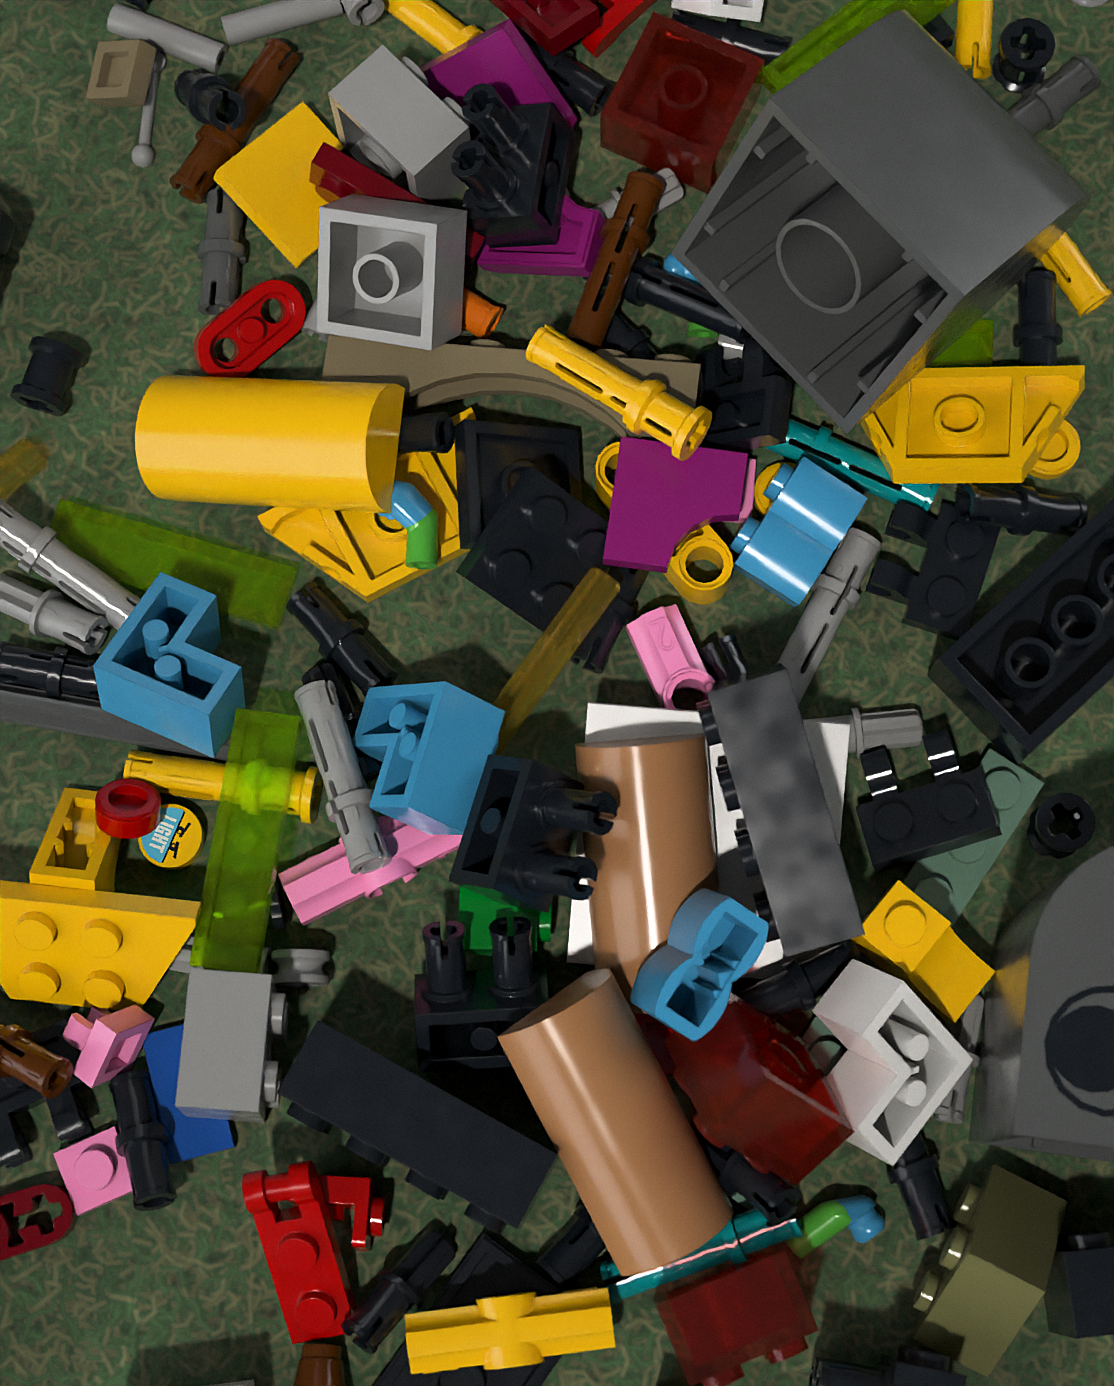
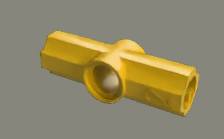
(509, 1330)

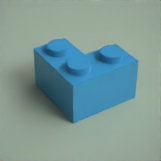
(164, 668)
(430, 751)

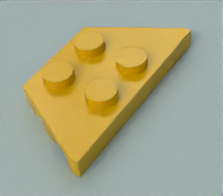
(972, 422)
(366, 549)
(88, 944)

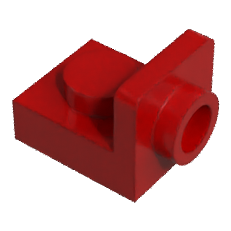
(357, 1195)

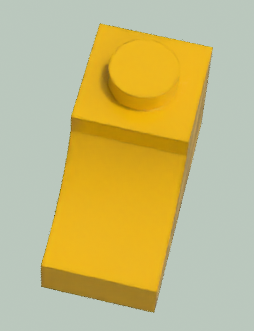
(75, 848)
(922, 950)

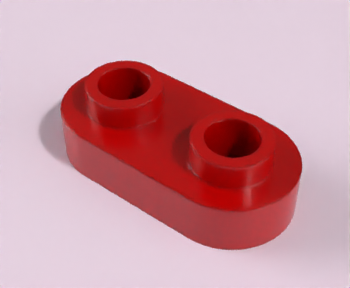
(248, 331)

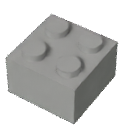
(400, 126)
(391, 271)
(229, 1046)

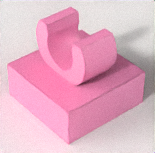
(107, 1041)

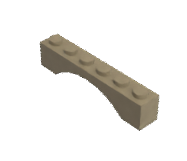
(491, 369)

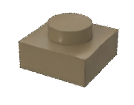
(121, 73)

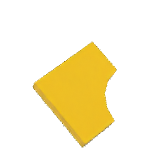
(273, 182)

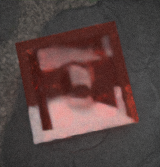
(681, 102)
(760, 1092)
(737, 1318)

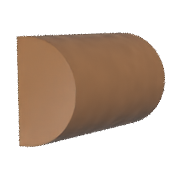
(656, 849)
(617, 1125)

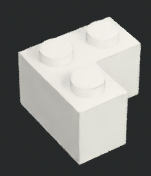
(895, 1061)

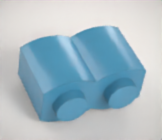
(797, 530)
(706, 950)

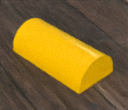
(270, 442)

